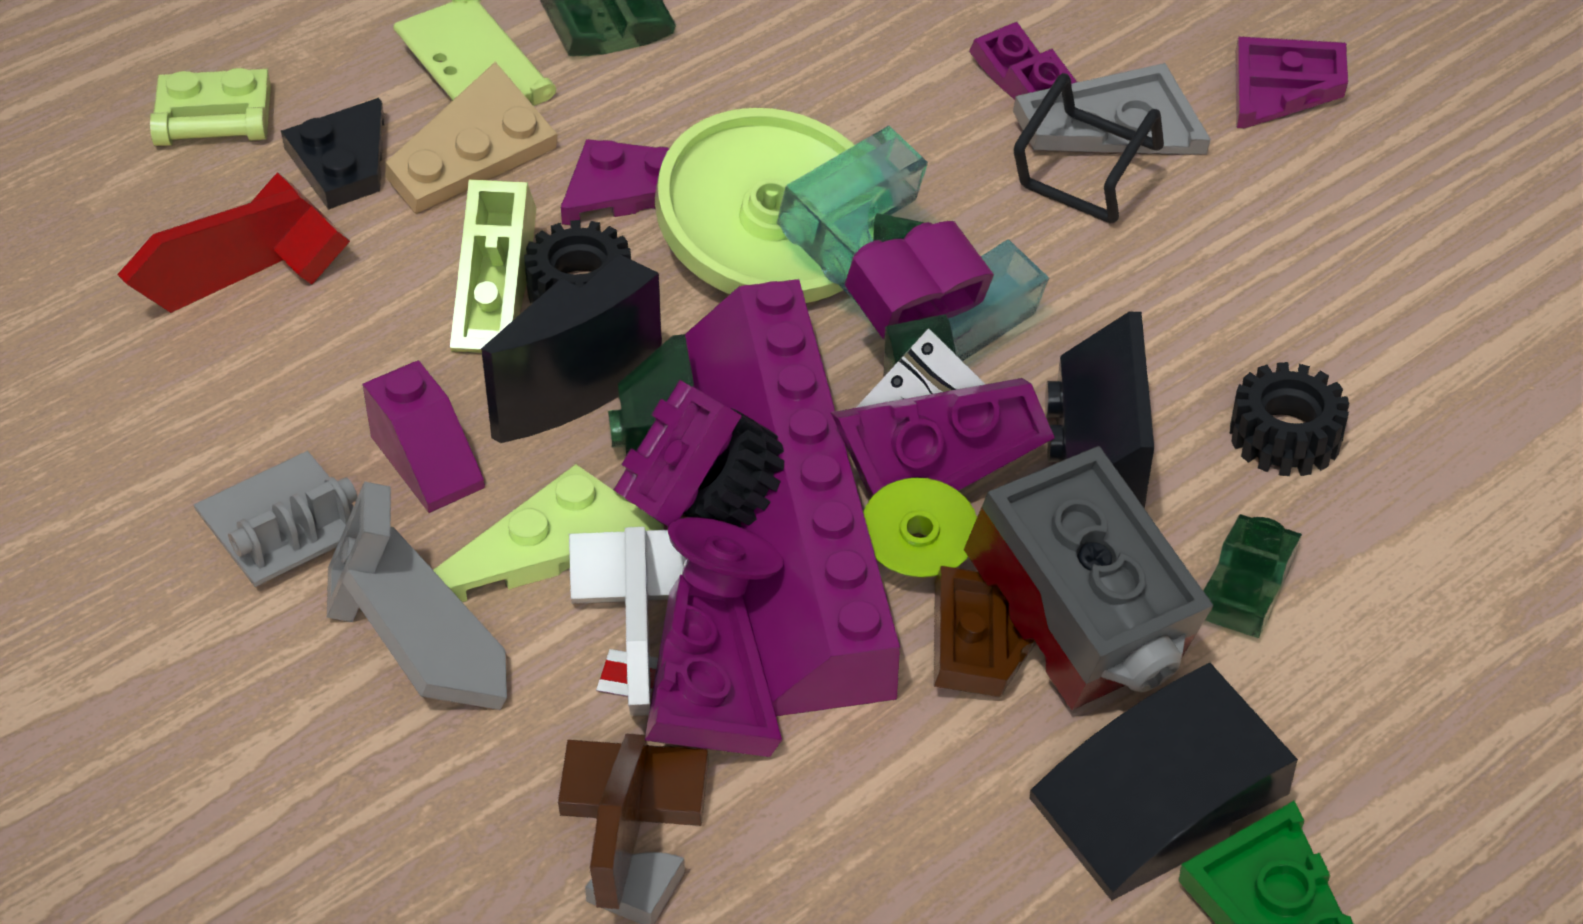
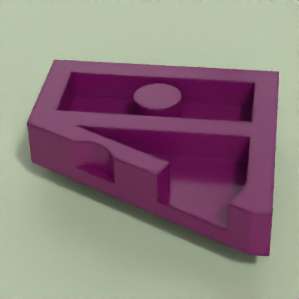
(613, 177)

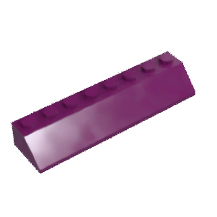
(825, 613)

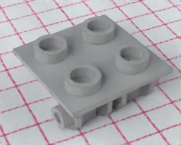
(280, 517)

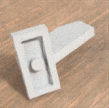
(631, 569)

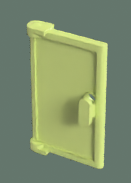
(467, 45)

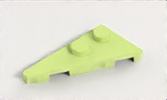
(535, 536)

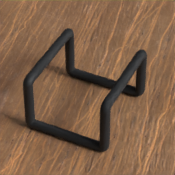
(1137, 138)

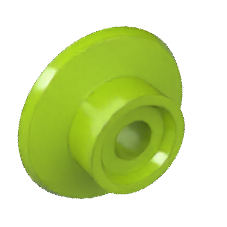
(921, 508)

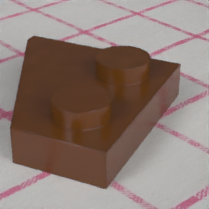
(973, 635)

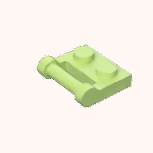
(211, 105)

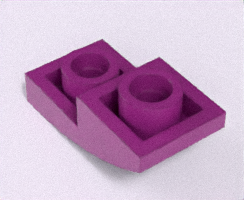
(1016, 62)

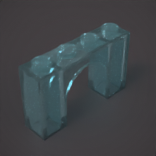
(837, 205)

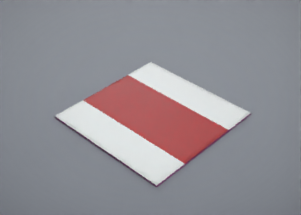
(614, 673)

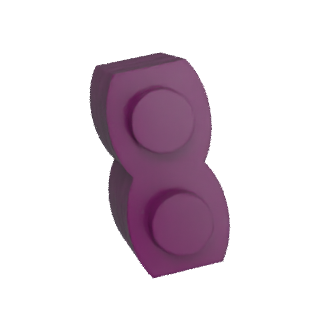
(918, 276)

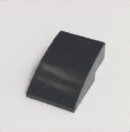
(571, 350)
(1164, 781)

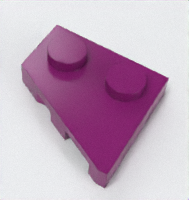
(1286, 77)

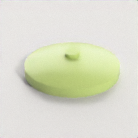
(725, 192)

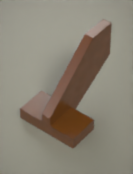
(626, 787)

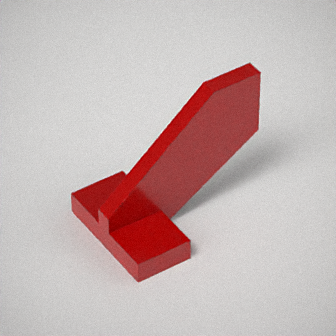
(234, 244)

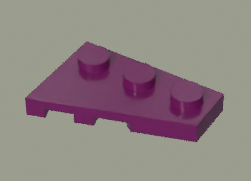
(944, 434)
(710, 678)

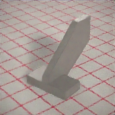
(412, 609)

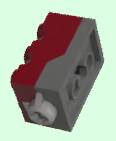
(1088, 578)

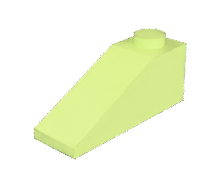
(492, 261)

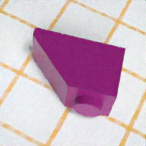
(421, 436)

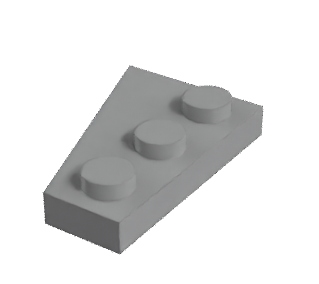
(1122, 100)

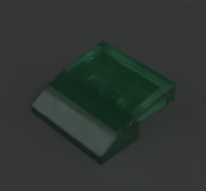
(608, 25)

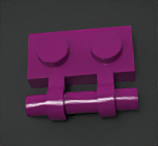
(676, 453)

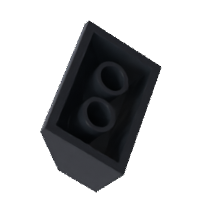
(1105, 402)

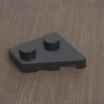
(340, 152)

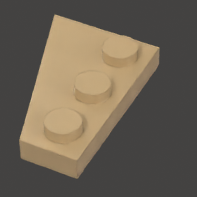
(474, 138)

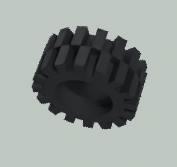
(570, 251)
(1285, 442)
(740, 476)

